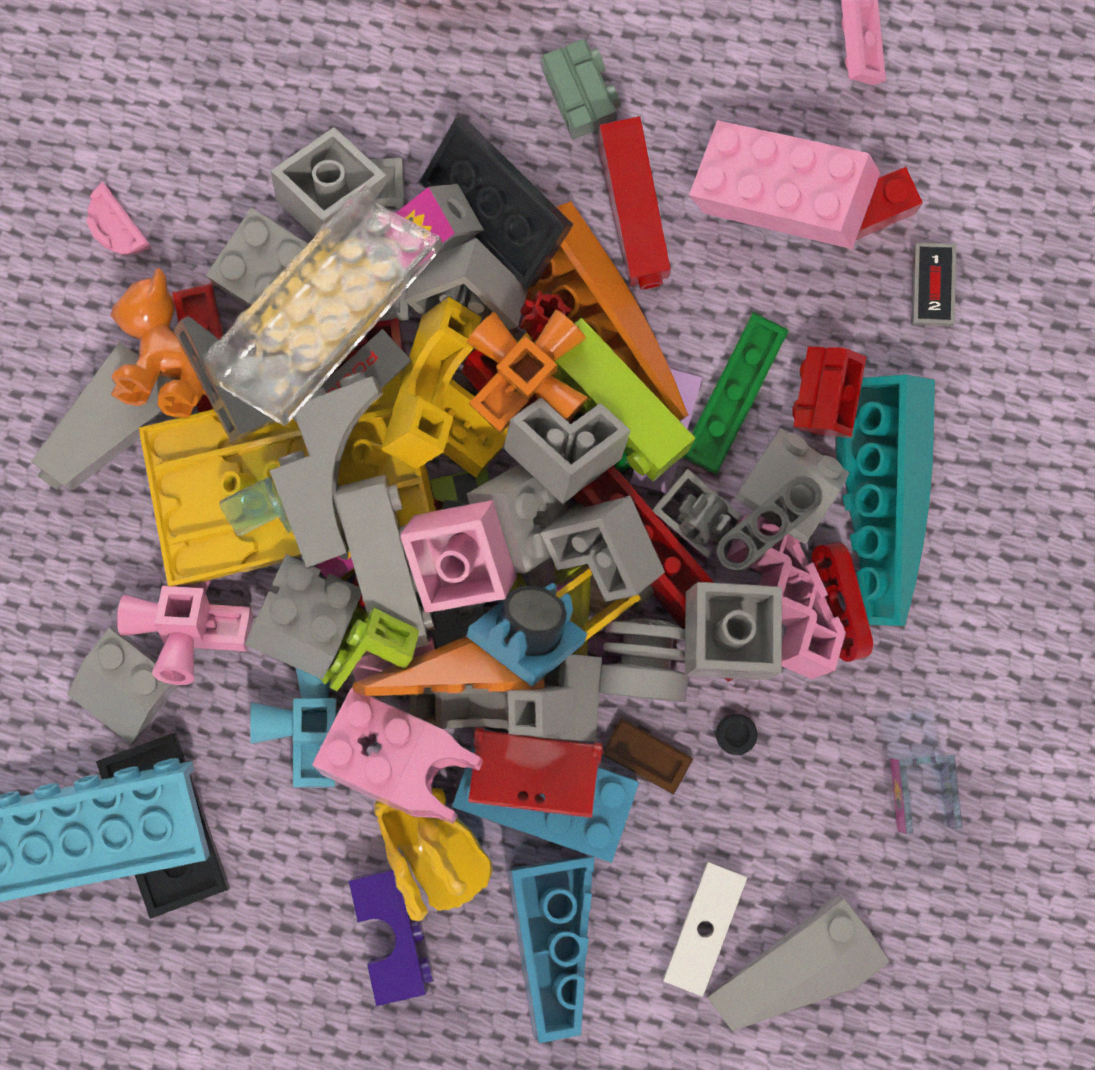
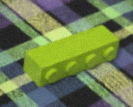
(597, 372)

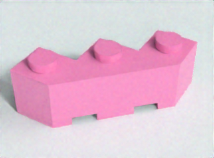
(812, 632)

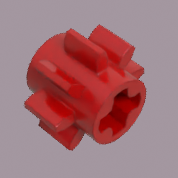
(539, 312)

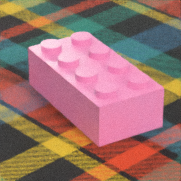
(785, 183)

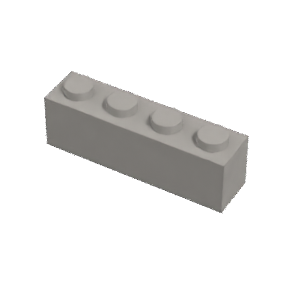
(378, 554)

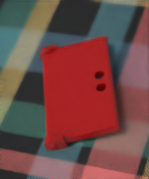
(536, 766)

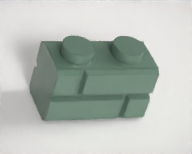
(579, 88)

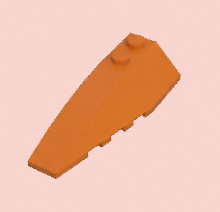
(598, 295)

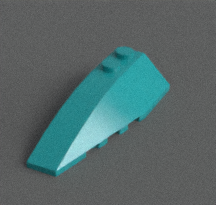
(889, 489)

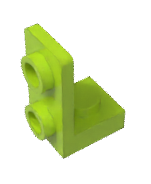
(379, 635)

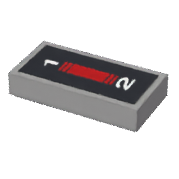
(933, 284)

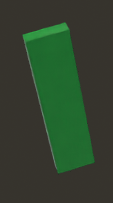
(735, 392)

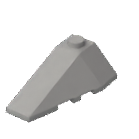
(810, 963)

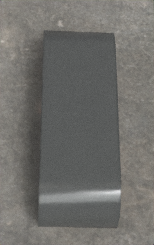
(783, 508)

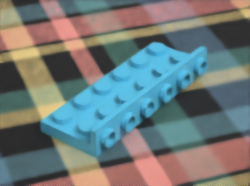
(99, 830)

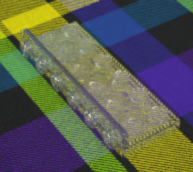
(320, 306)

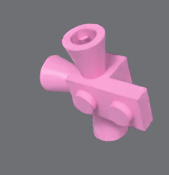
(184, 623)

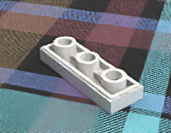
(696, 953)

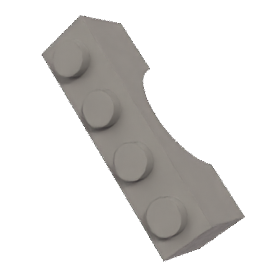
(521, 711)

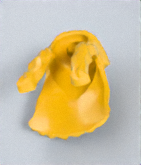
(440, 854)

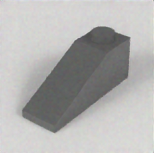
(234, 414)

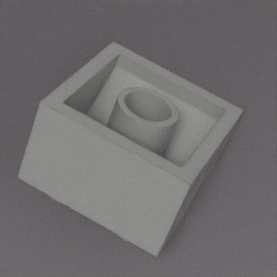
(322, 177)
(780, 463)
(584, 676)
(119, 685)

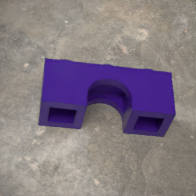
(403, 971)

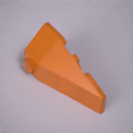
(445, 670)

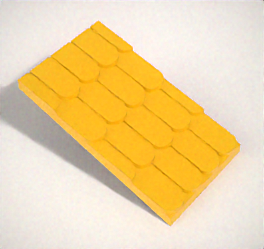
(197, 466)

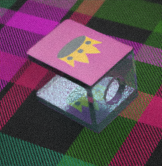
(948, 784)

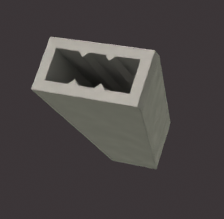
(96, 427)

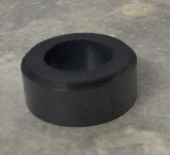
(736, 734)

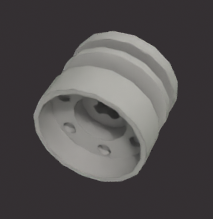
(645, 661)

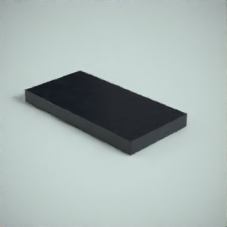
(516, 217)
(179, 885)

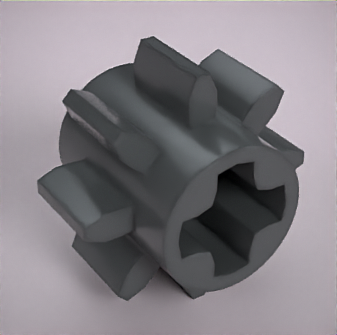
(704, 518)

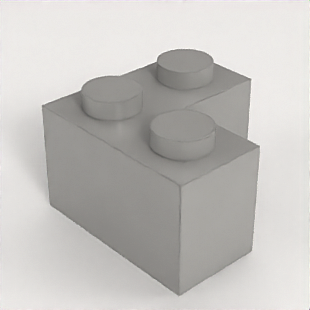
(471, 278)
(565, 454)
(610, 542)

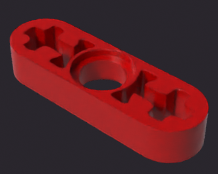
(832, 563)

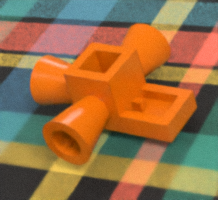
(525, 370)

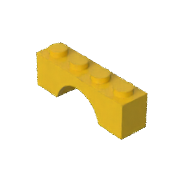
(418, 422)

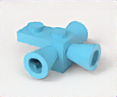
(307, 724)

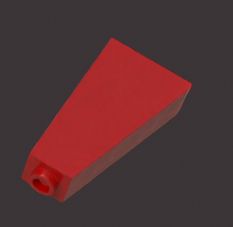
(634, 202)

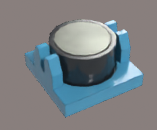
(527, 630)

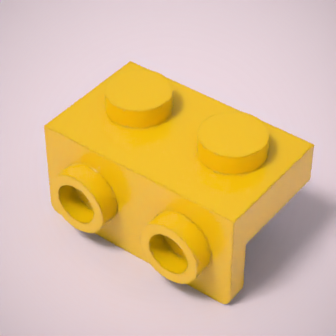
(471, 438)

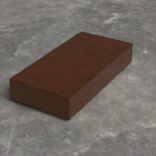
(647, 756)

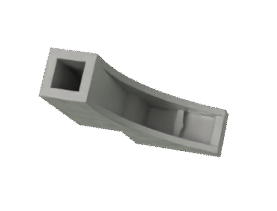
(310, 482)

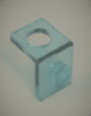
(254, 507)

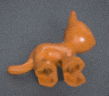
(146, 315)

